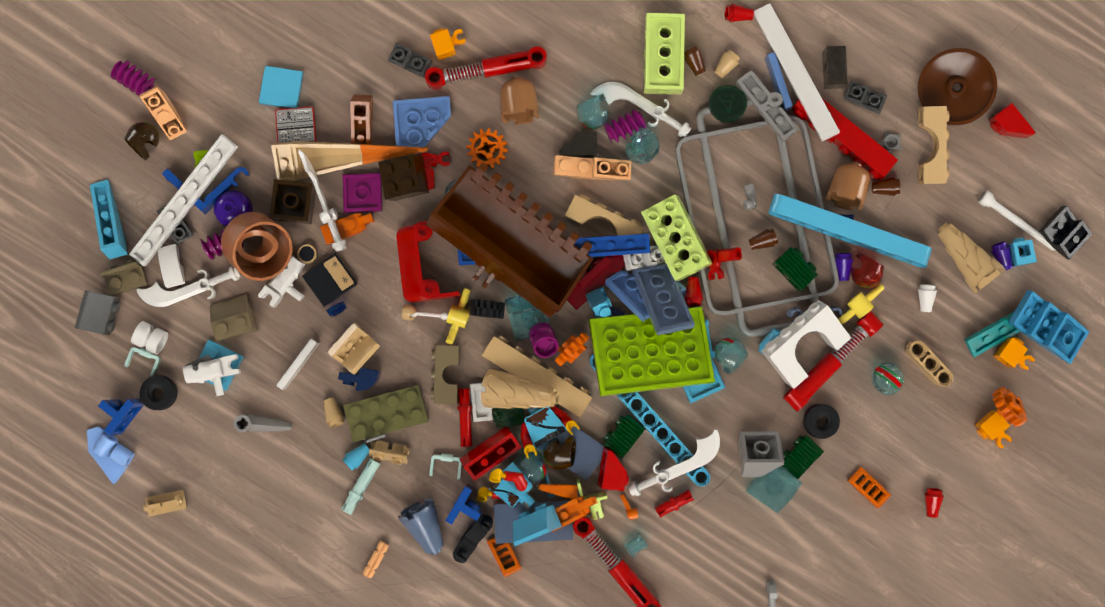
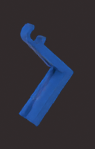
(210, 199)

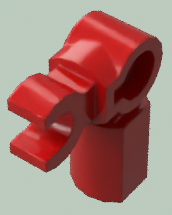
(432, 160)
(722, 255)

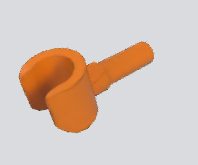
(631, 513)

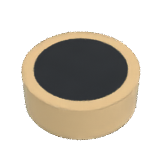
(307, 254)

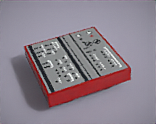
(296, 124)

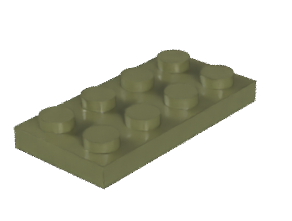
(385, 413)

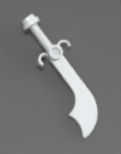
(616, 91)
(329, 215)
(159, 297)
(706, 451)

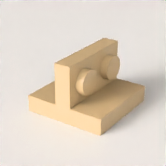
(354, 348)

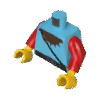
(543, 426)
(509, 486)

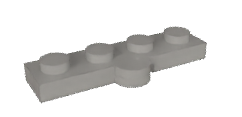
(767, 105)

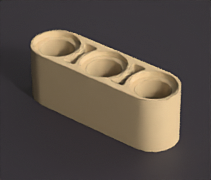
(937, 366)

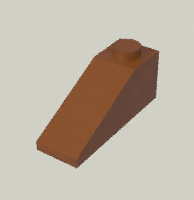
(361, 119)

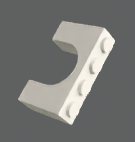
(782, 349)

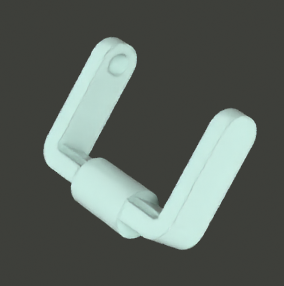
(145, 353)
(445, 457)

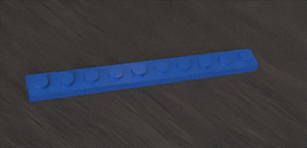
(601, 246)

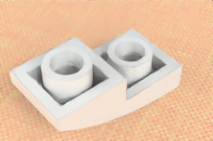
(636, 261)
(170, 266)

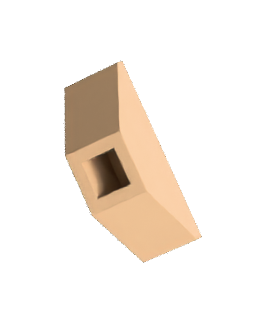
(163, 112)

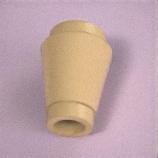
(727, 62)
(333, 414)

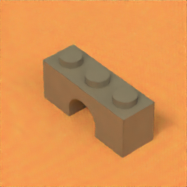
(444, 357)

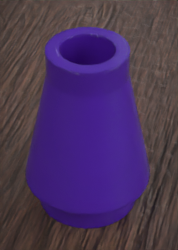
(1002, 254)
(843, 264)

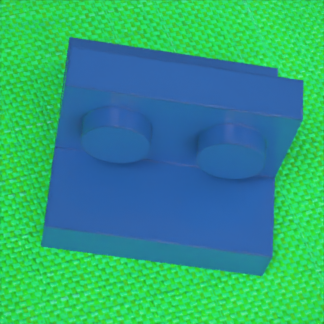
(121, 413)
(470, 509)

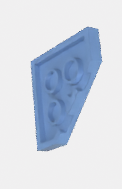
(419, 119)
(626, 289)

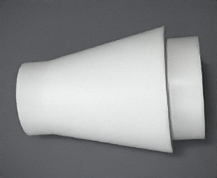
(926, 297)

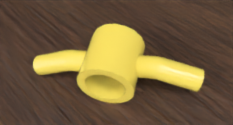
(861, 304)
(458, 316)

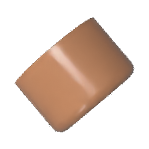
(272, 254)

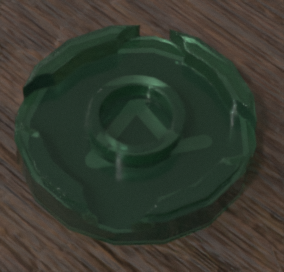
(727, 103)

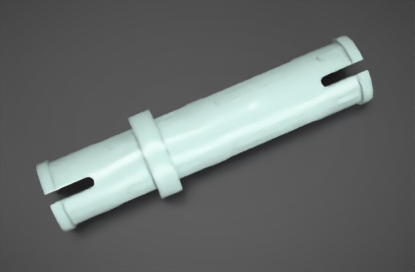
(362, 483)

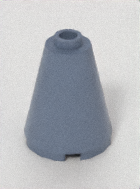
(423, 525)

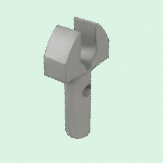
(772, 593)

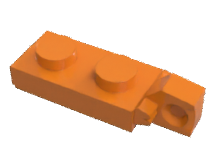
(347, 226)
(574, 510)

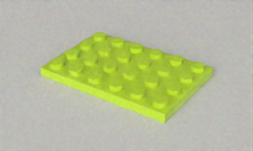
(636, 359)

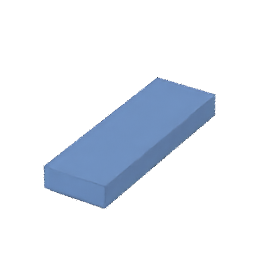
(778, 80)

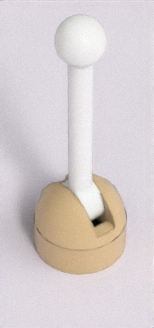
(410, 312)

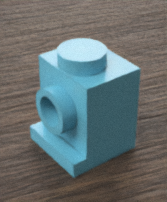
(1027, 249)
(599, 303)

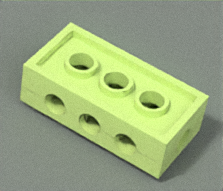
(674, 45)
(663, 236)

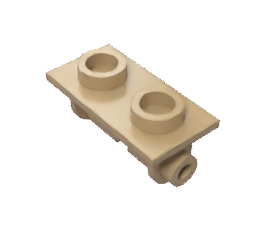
(380, 452)
(165, 503)

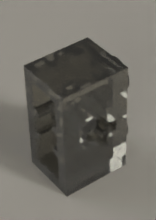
(834, 67)

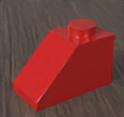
(1011, 123)
(612, 473)

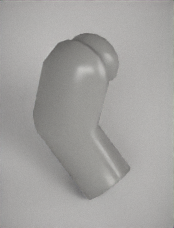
(751, 202)

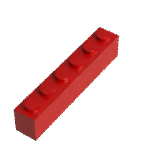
(855, 143)

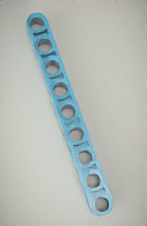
(850, 230)
(655, 426)

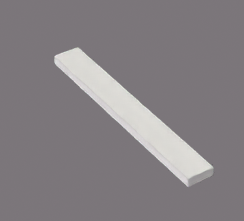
(796, 72)
(183, 200)

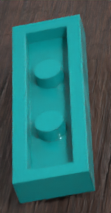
(990, 336)

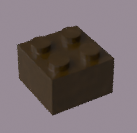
(403, 177)
(292, 201)

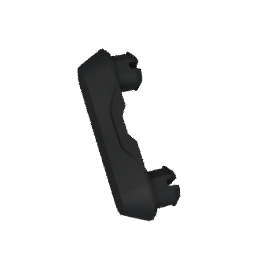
(471, 538)

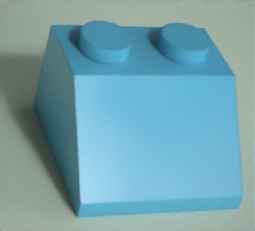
(535, 524)

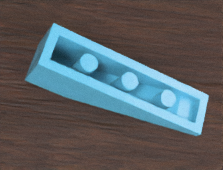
(108, 222)

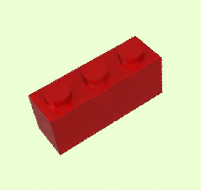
(490, 453)

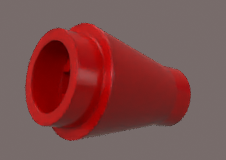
(737, 13)
(693, 292)
(933, 501)

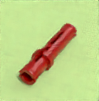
(465, 417)

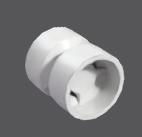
(146, 336)

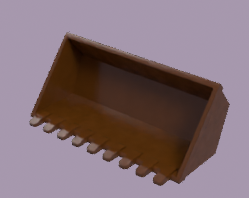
(510, 240)

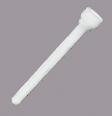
(988, 200)

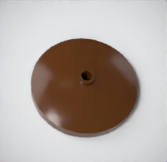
(976, 83)

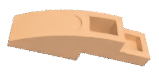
(592, 168)

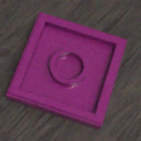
(362, 193)

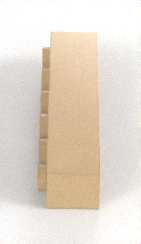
(519, 365)

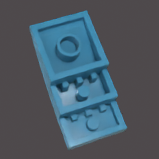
(1049, 326)

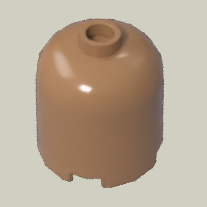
(518, 101)
(849, 186)

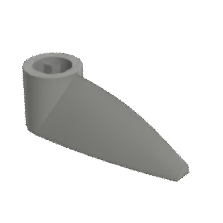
(260, 424)

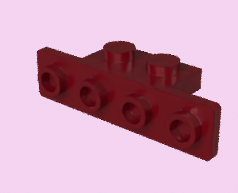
(595, 278)

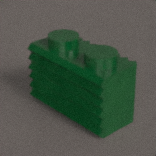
(795, 268)
(623, 436)
(801, 456)

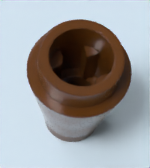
(694, 60)
(886, 187)
(763, 240)

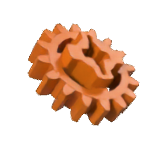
(494, 146)
(571, 348)
(1009, 406)

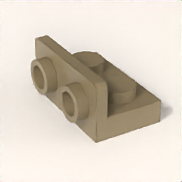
(125, 277)

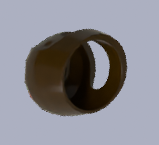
(140, 134)
(560, 456)

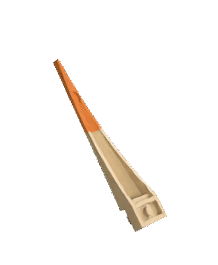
(330, 156)

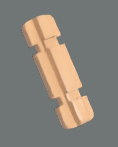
(375, 559)

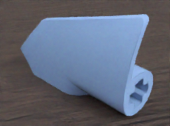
(108, 453)

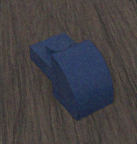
(365, 380)

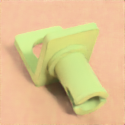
(597, 507)

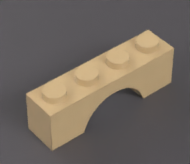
(934, 121)
(582, 211)

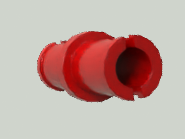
(674, 503)

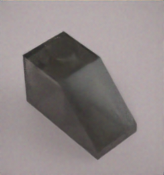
(581, 145)

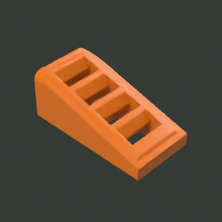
(567, 491)
(881, 500)
(511, 570)

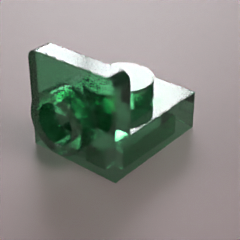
(508, 417)

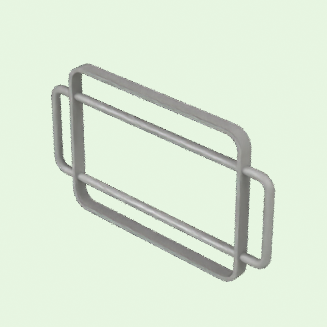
(702, 136)

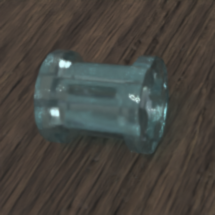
(635, 545)

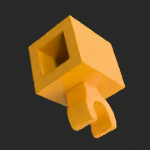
(444, 43)
(1012, 353)
(993, 427)

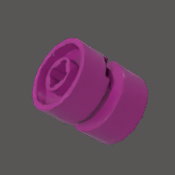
(543, 340)

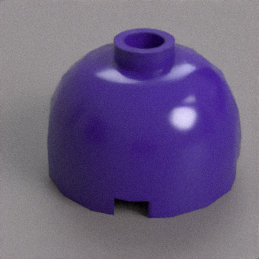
(230, 205)

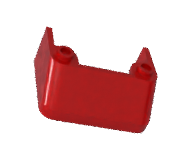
(413, 286)

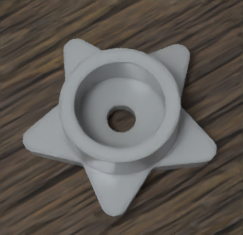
(895, 142)

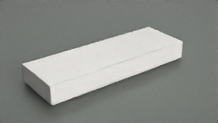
(297, 365)

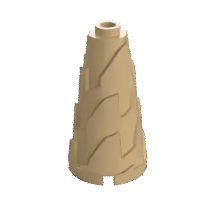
(970, 259)
(510, 391)

